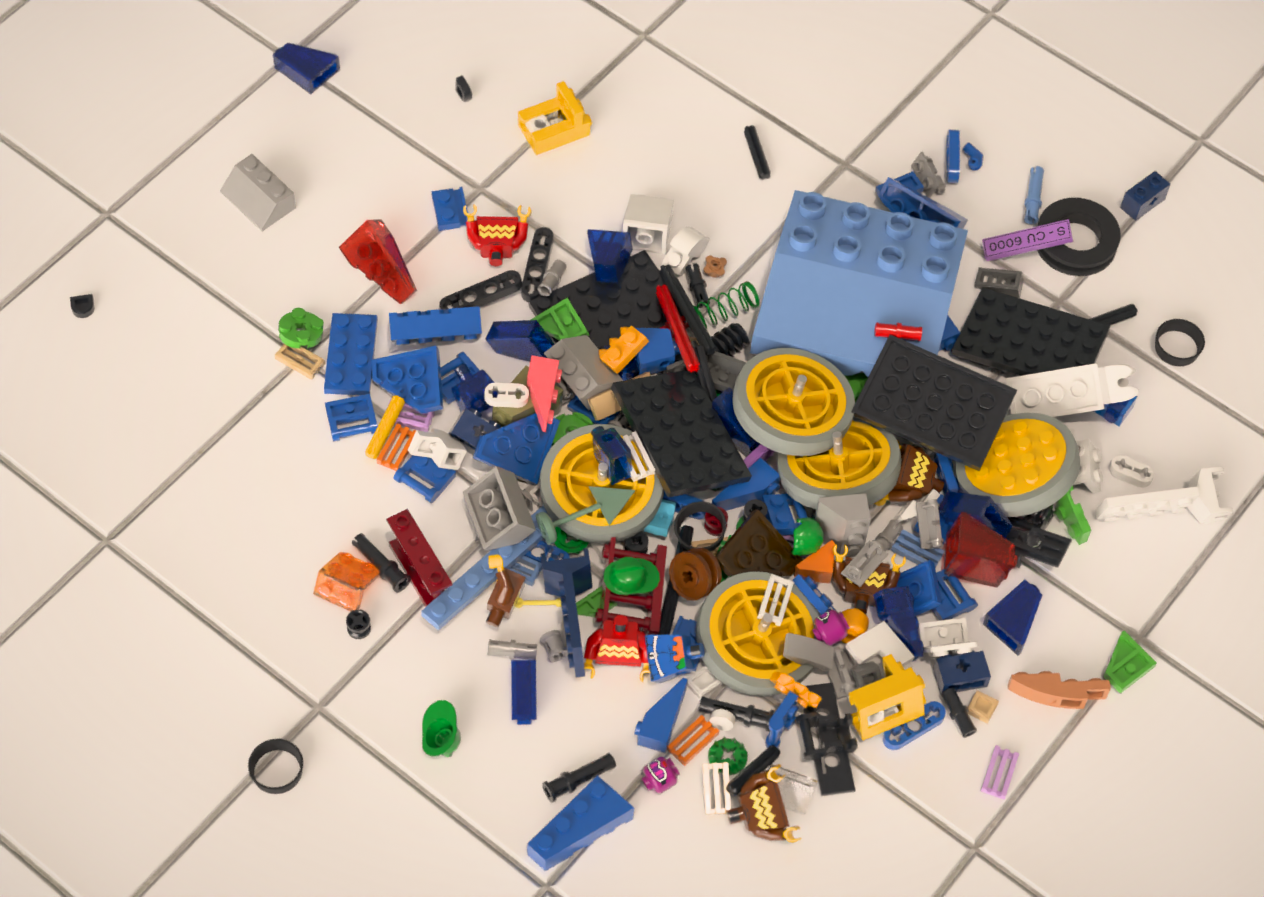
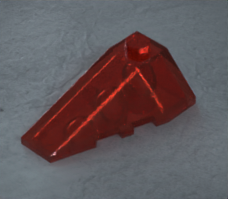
(379, 258)

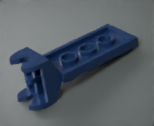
(567, 580)

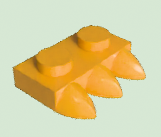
(623, 349)
(786, 683)

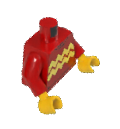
(497, 236)
(617, 644)

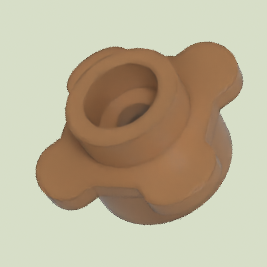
(715, 271)

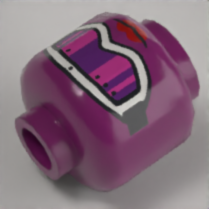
(830, 627)
(660, 774)

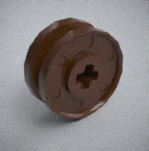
(695, 573)

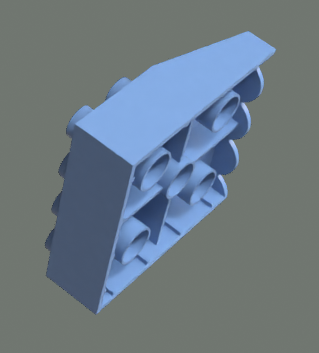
(855, 267)

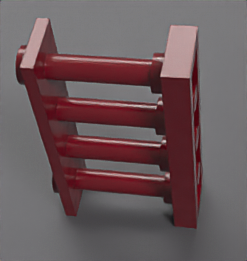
(417, 557)
(651, 602)

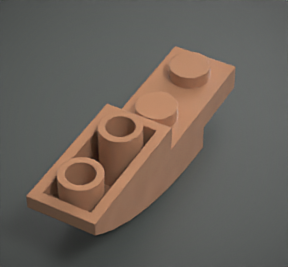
(1049, 690)

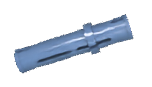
(1033, 201)

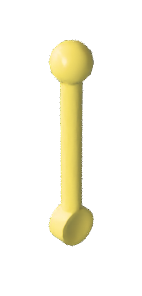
(521, 602)

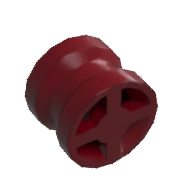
(713, 529)

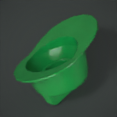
(631, 576)
(440, 729)

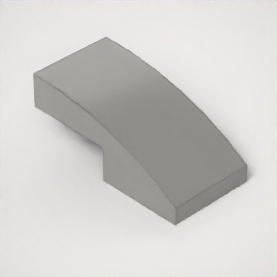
(808, 650)

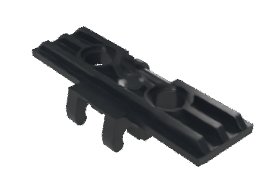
(1049, 551)
(834, 741)

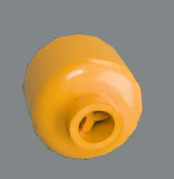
(857, 621)

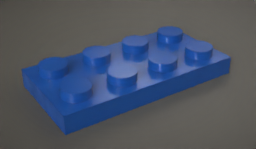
(350, 354)

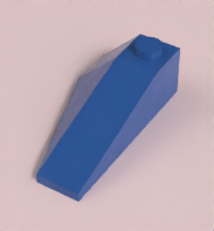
(908, 201)

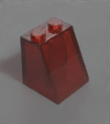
(977, 553)

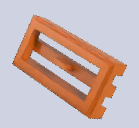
(388, 463)
(707, 726)

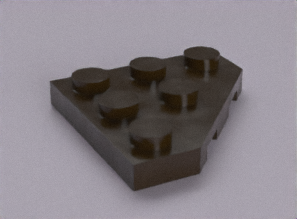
(757, 548)

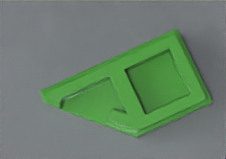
(590, 603)

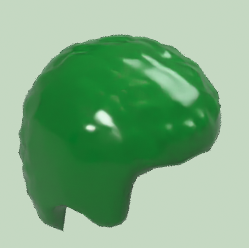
(807, 537)

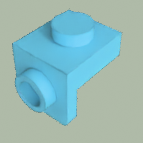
(663, 519)

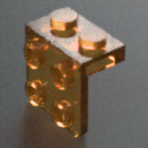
(344, 580)

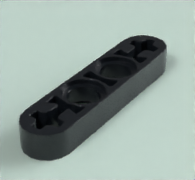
(537, 264)
(479, 289)

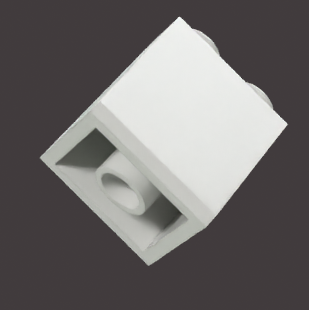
(648, 222)

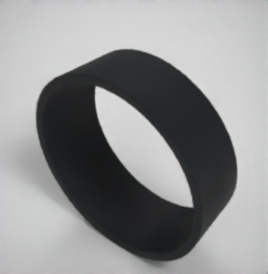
(1182, 326)
(695, 507)
(272, 745)

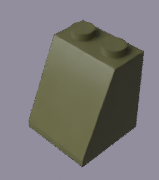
(508, 415)

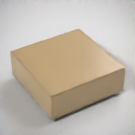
(982, 706)

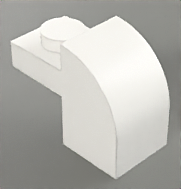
(685, 246)
(440, 446)

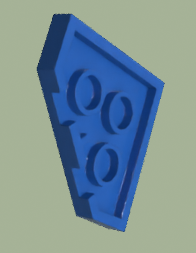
(412, 377)
(518, 447)

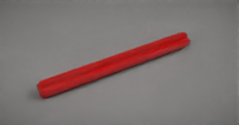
(677, 328)

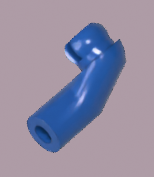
(976, 157)

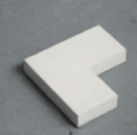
(879, 641)

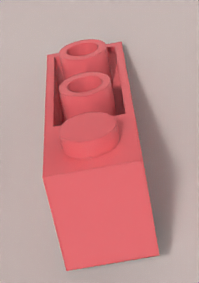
(541, 382)

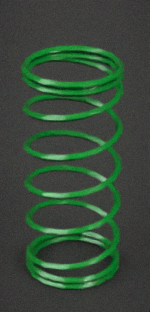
(746, 299)

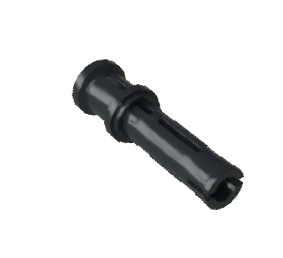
(387, 568)
(748, 714)
(569, 781)

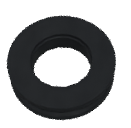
(1093, 216)

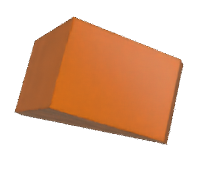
(818, 565)

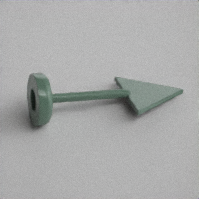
(608, 500)

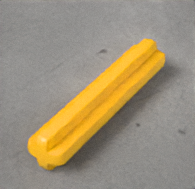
(385, 426)

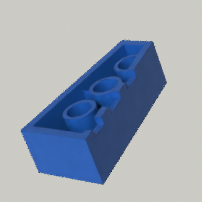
(434, 324)
(582, 821)

